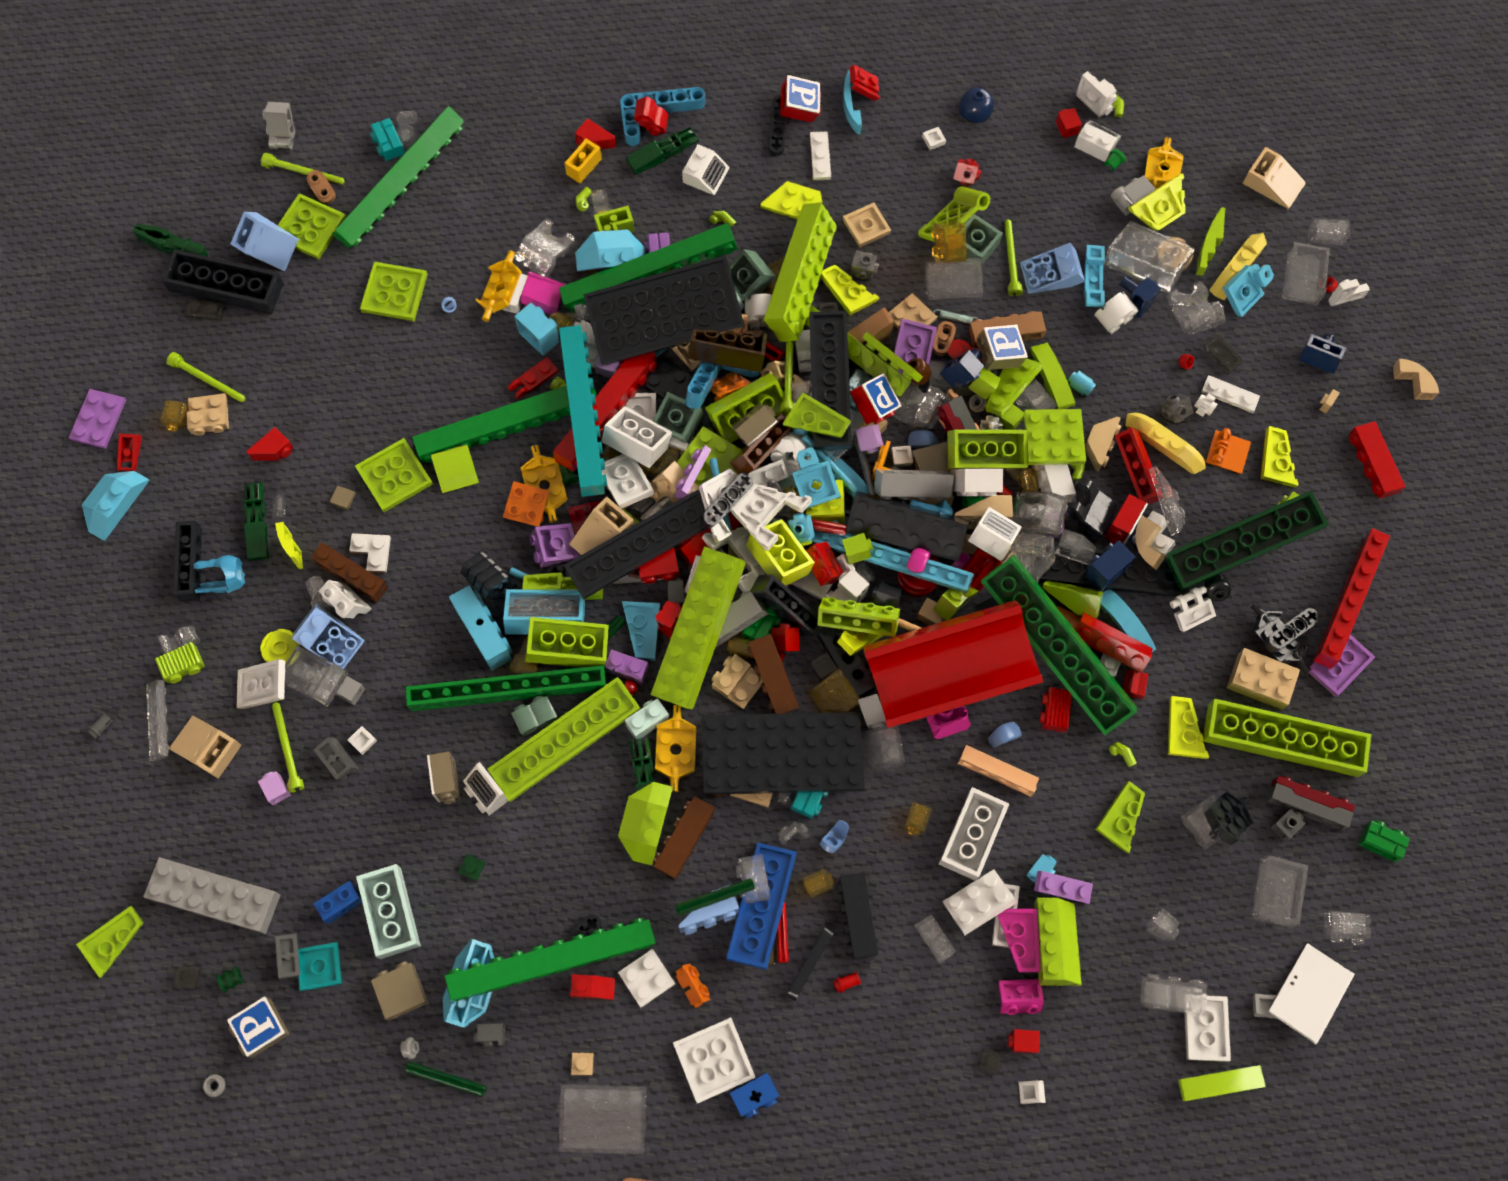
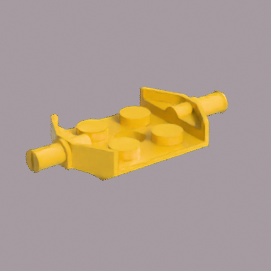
(1163, 157)
(504, 276)
(545, 469)
(675, 732)

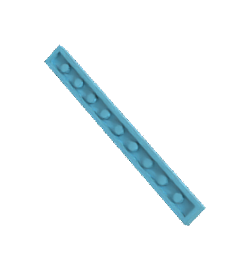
(897, 560)

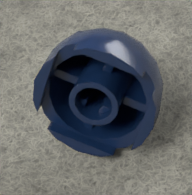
(976, 105)

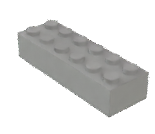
(212, 895)

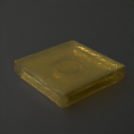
(835, 694)

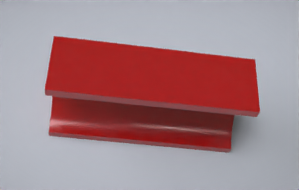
(952, 663)

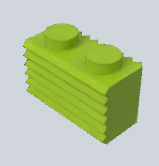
(180, 663)

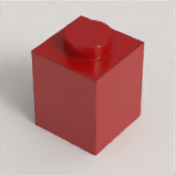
(1068, 122)
(786, 638)
(1023, 1041)

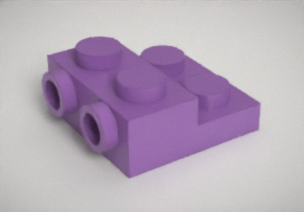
(553, 544)

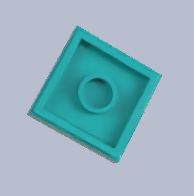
(319, 966)

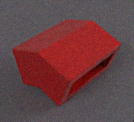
(781, 353)
(1135, 683)

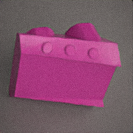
(542, 293)
(949, 722)

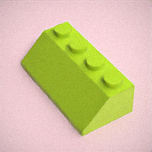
(733, 407)
(566, 642)
(1057, 943)

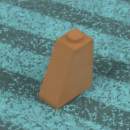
(877, 325)

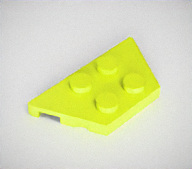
(790, 199)
(1161, 205)

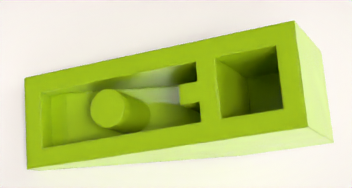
(1076, 598)
(953, 601)

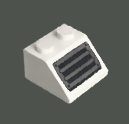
(1096, 140)
(705, 170)
(994, 533)
(484, 789)

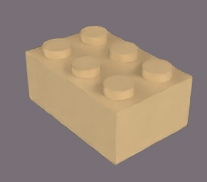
(1263, 678)

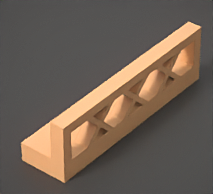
(998, 771)

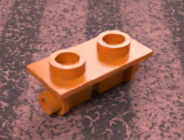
(698, 993)

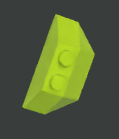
(644, 821)

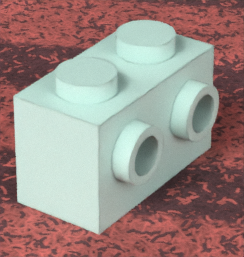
(646, 719)

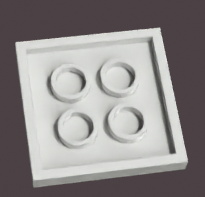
(714, 1060)

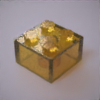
(949, 242)

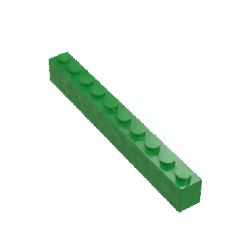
(396, 179)
(689, 251)
(495, 423)
(505, 688)
(549, 960)

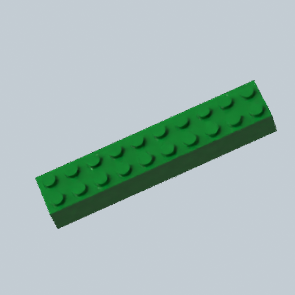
(1061, 646)

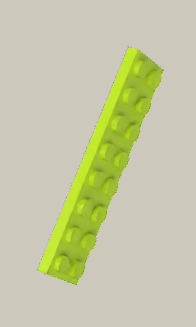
(563, 739)

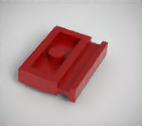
(864, 82)
(980, 565)

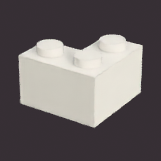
(850, 587)

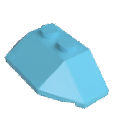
(608, 250)
(111, 501)
(469, 1009)

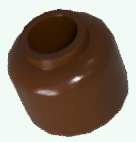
(922, 368)

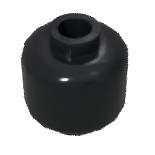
(1218, 588)

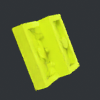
(289, 544)

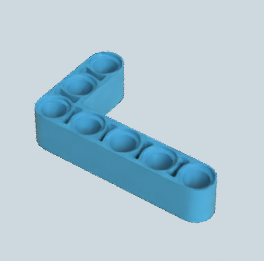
(674, 101)
(705, 378)

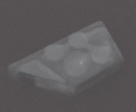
(1168, 500)

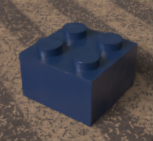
(1109, 565)

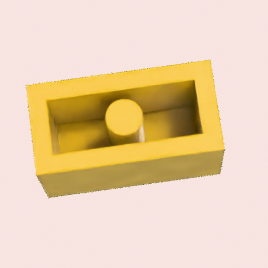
(583, 161)

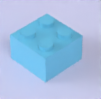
(537, 328)

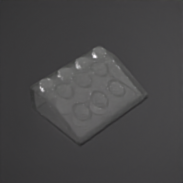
(1148, 254)
(602, 1119)

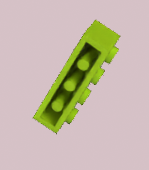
(858, 616)

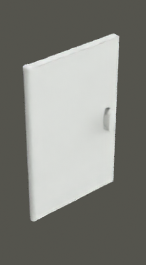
(1312, 996)

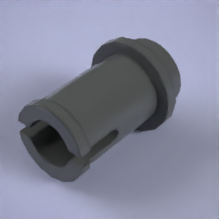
(99, 726)

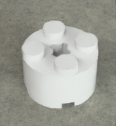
(756, 310)
(1116, 312)
(784, 450)

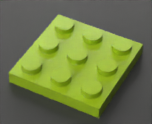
(311, 224)
(394, 291)
(1054, 436)
(720, 449)
(393, 475)

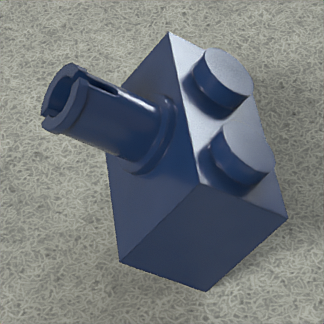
(1142, 294)
(1323, 353)
(963, 368)

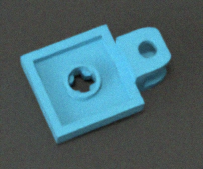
(1251, 279)
(813, 470)

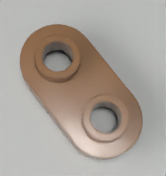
(320, 186)
(943, 339)

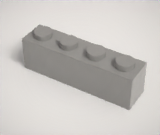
(913, 484)
(741, 615)

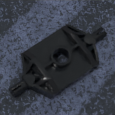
(1268, 623)
(1228, 817)

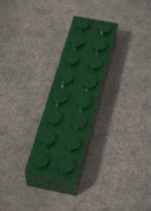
(1246, 540)

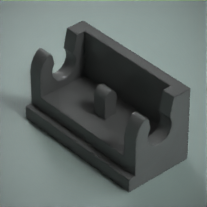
(336, 758)
(287, 956)

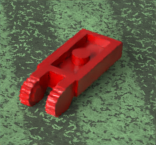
(533, 378)

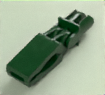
(657, 152)
(167, 242)
(255, 527)
(642, 769)

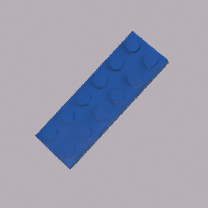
(759, 920)

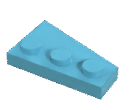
(642, 628)

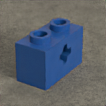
(338, 902)
(763, 1085)

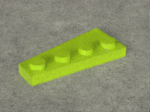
(896, 362)
(1011, 385)

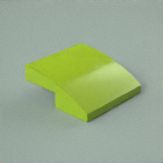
(454, 468)

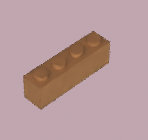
(1029, 325)

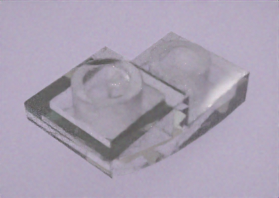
(935, 938)

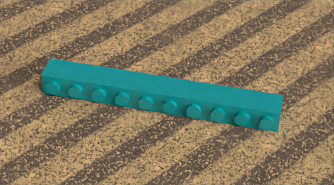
(582, 412)

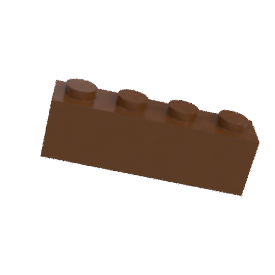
(753, 455)
(349, 572)
(773, 674)
(684, 838)

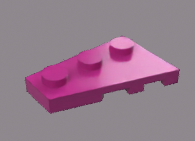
(1021, 933)

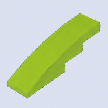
(1212, 239)
(1053, 376)
(553, 581)
(1221, 1083)

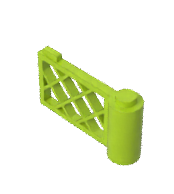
(966, 200)

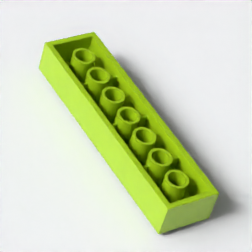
(800, 272)
(698, 628)
(1287, 738)

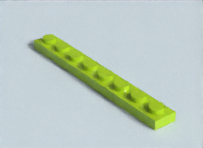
(871, 362)

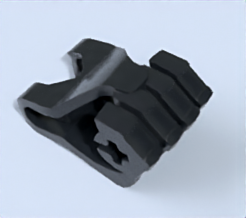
(1091, 510)
(486, 576)

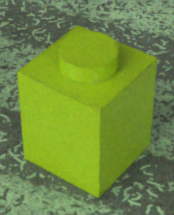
(985, 383)
(1011, 418)
(857, 548)

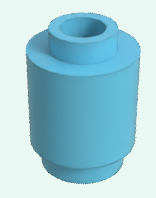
(1081, 383)

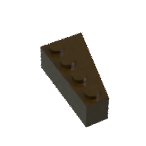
(728, 349)

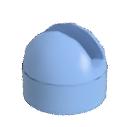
(451, 307)

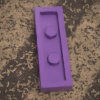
(691, 472)
(1063, 887)

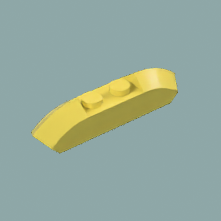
(1245, 256)
(1166, 442)

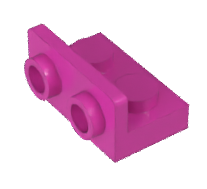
(1020, 996)

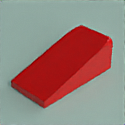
(128, 451)

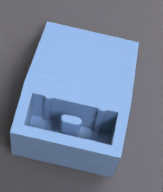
(264, 240)
(1052, 270)
(327, 637)
(710, 915)

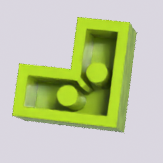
(614, 220)

